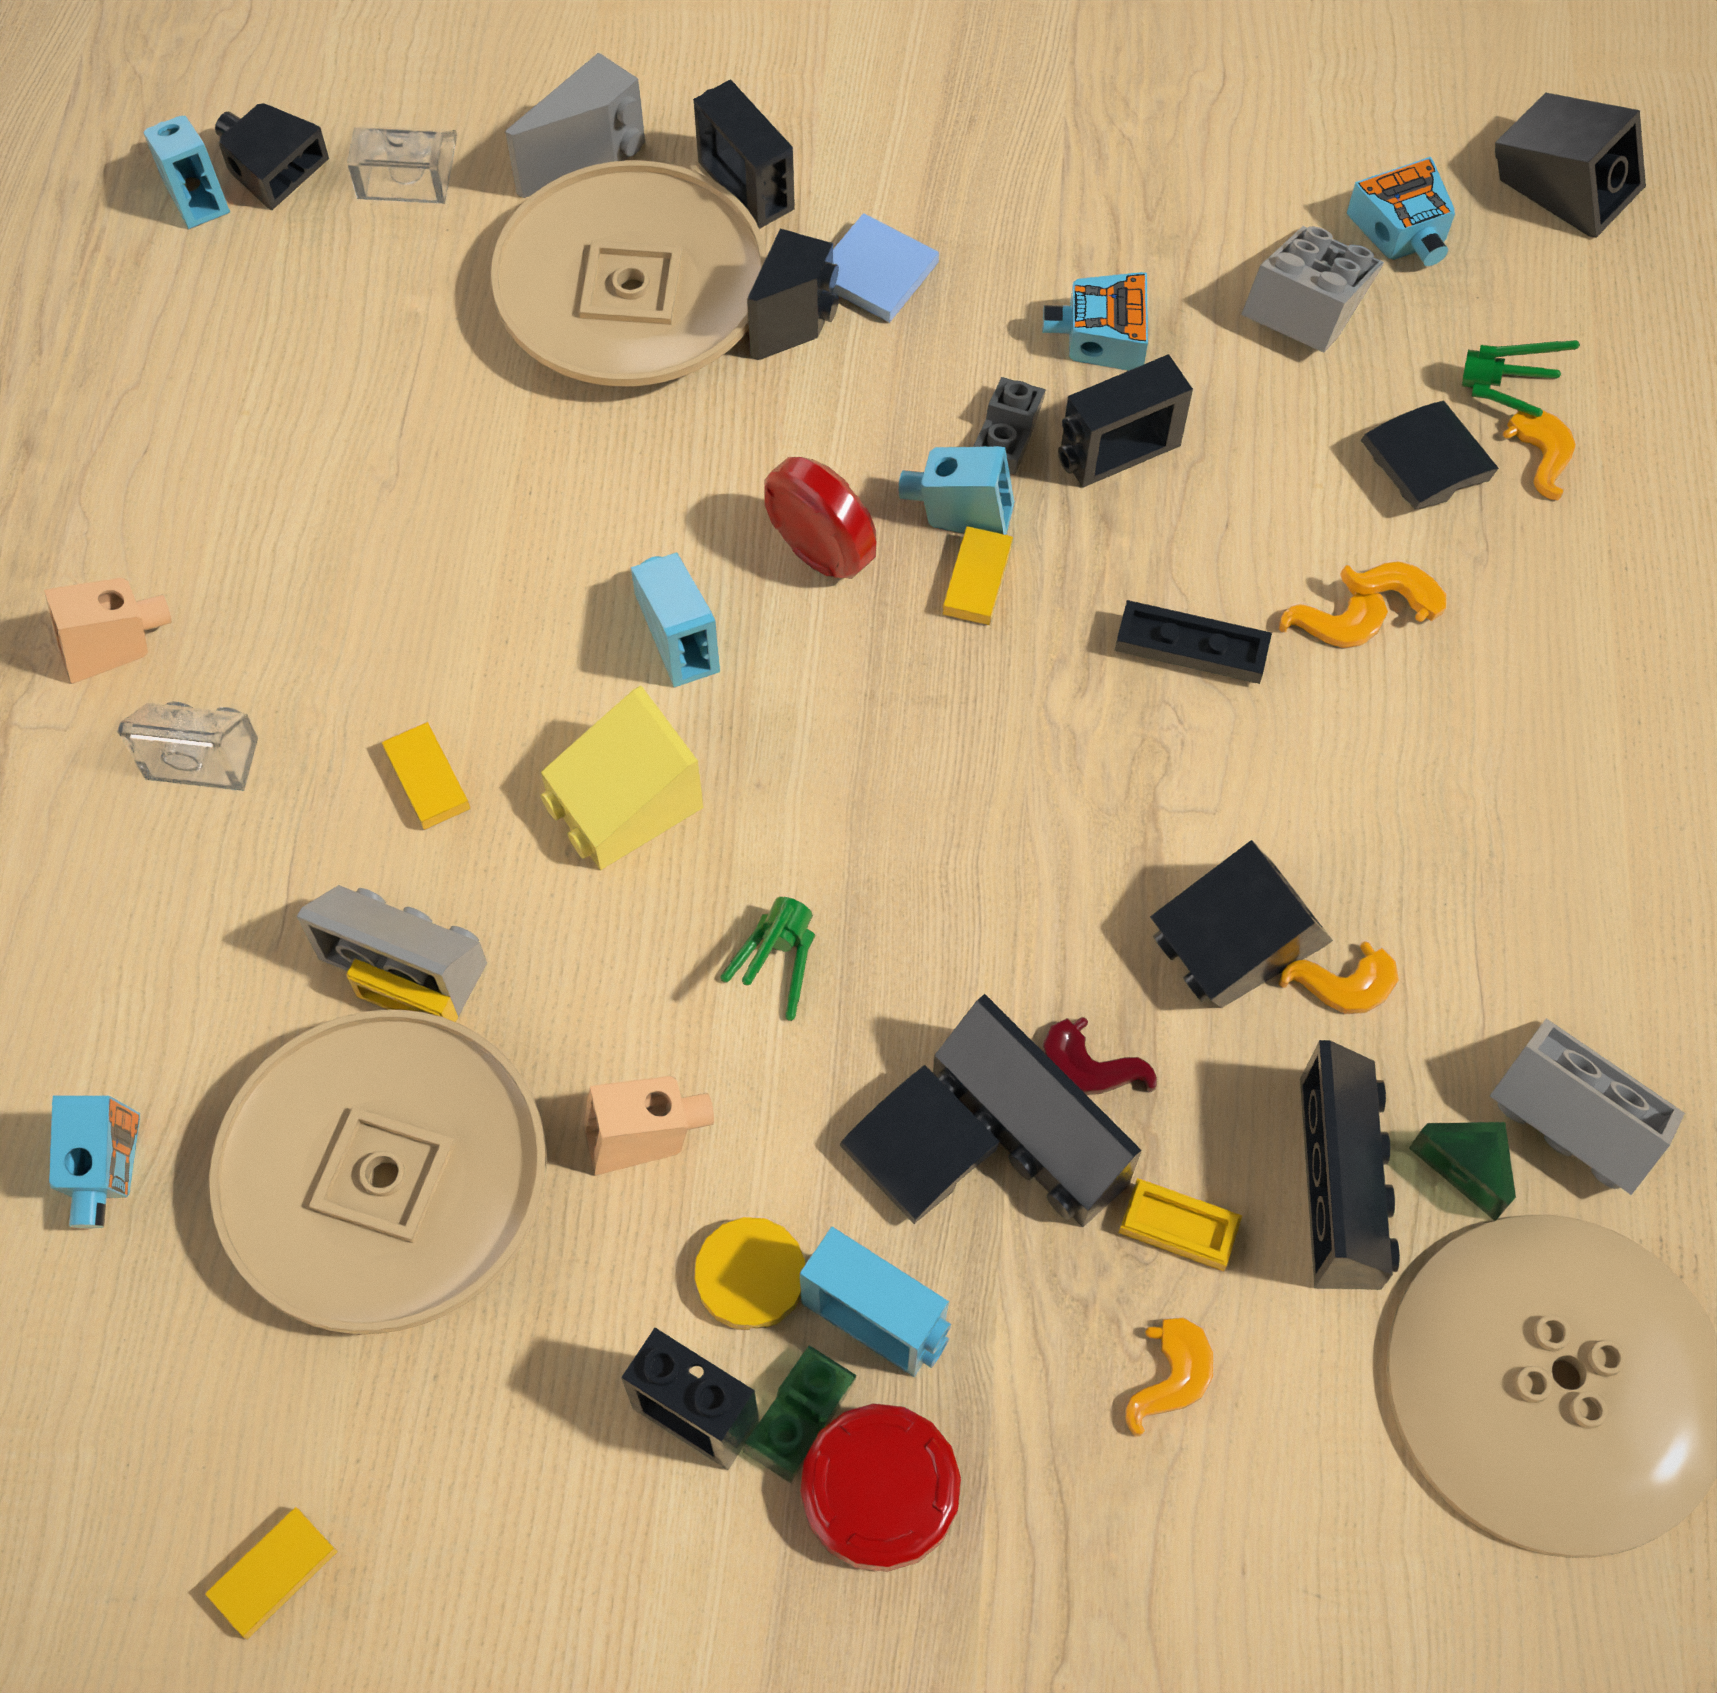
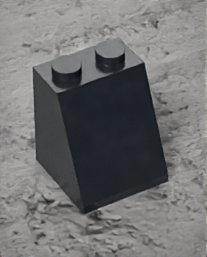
(1575, 159)
(1237, 927)

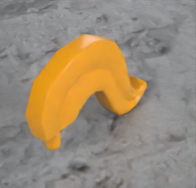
(1552, 439)
(1414, 584)
(1352, 628)
(1357, 993)
(1189, 1377)

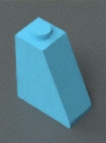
(677, 618)

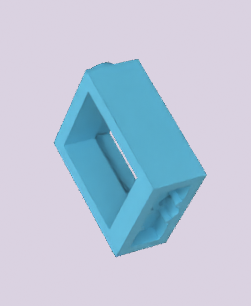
(875, 1302)

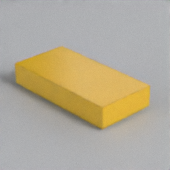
(977, 575)
(426, 775)
(396, 992)
(1180, 1224)
(271, 1573)

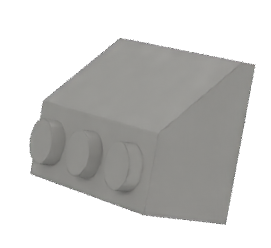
(403, 942)
(1588, 1107)

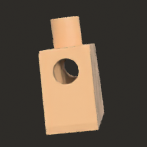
(102, 625)
(640, 1121)

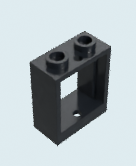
(744, 152)
(1124, 420)
(705, 1412)

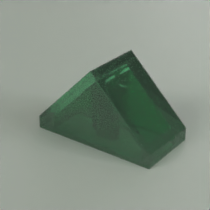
(1471, 1159)

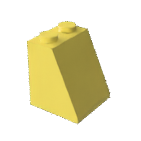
(623, 781)

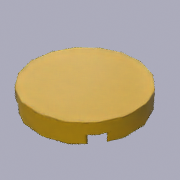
(749, 1273)

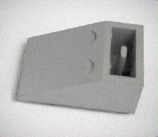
(1311, 287)

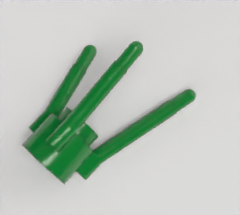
(1486, 370)
(781, 930)

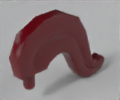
(1068, 1051)

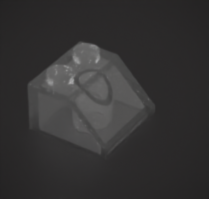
(401, 163)
(191, 744)

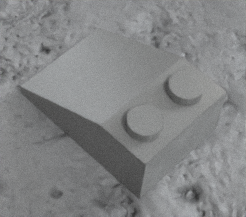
(578, 125)

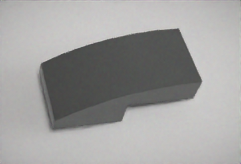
(1011, 419)

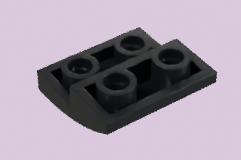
(1429, 454)
(919, 1143)

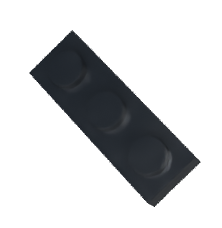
(1193, 641)

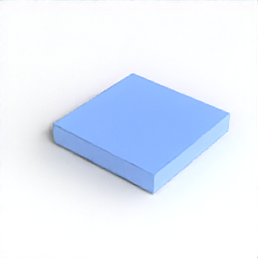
(880, 267)

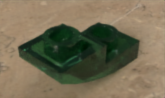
(801, 1410)

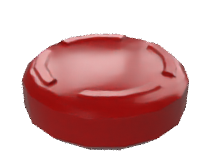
(820, 517)
(880, 1487)

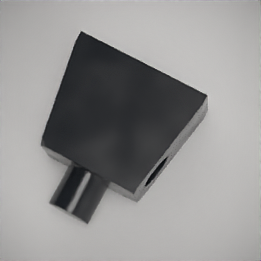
(270, 151)

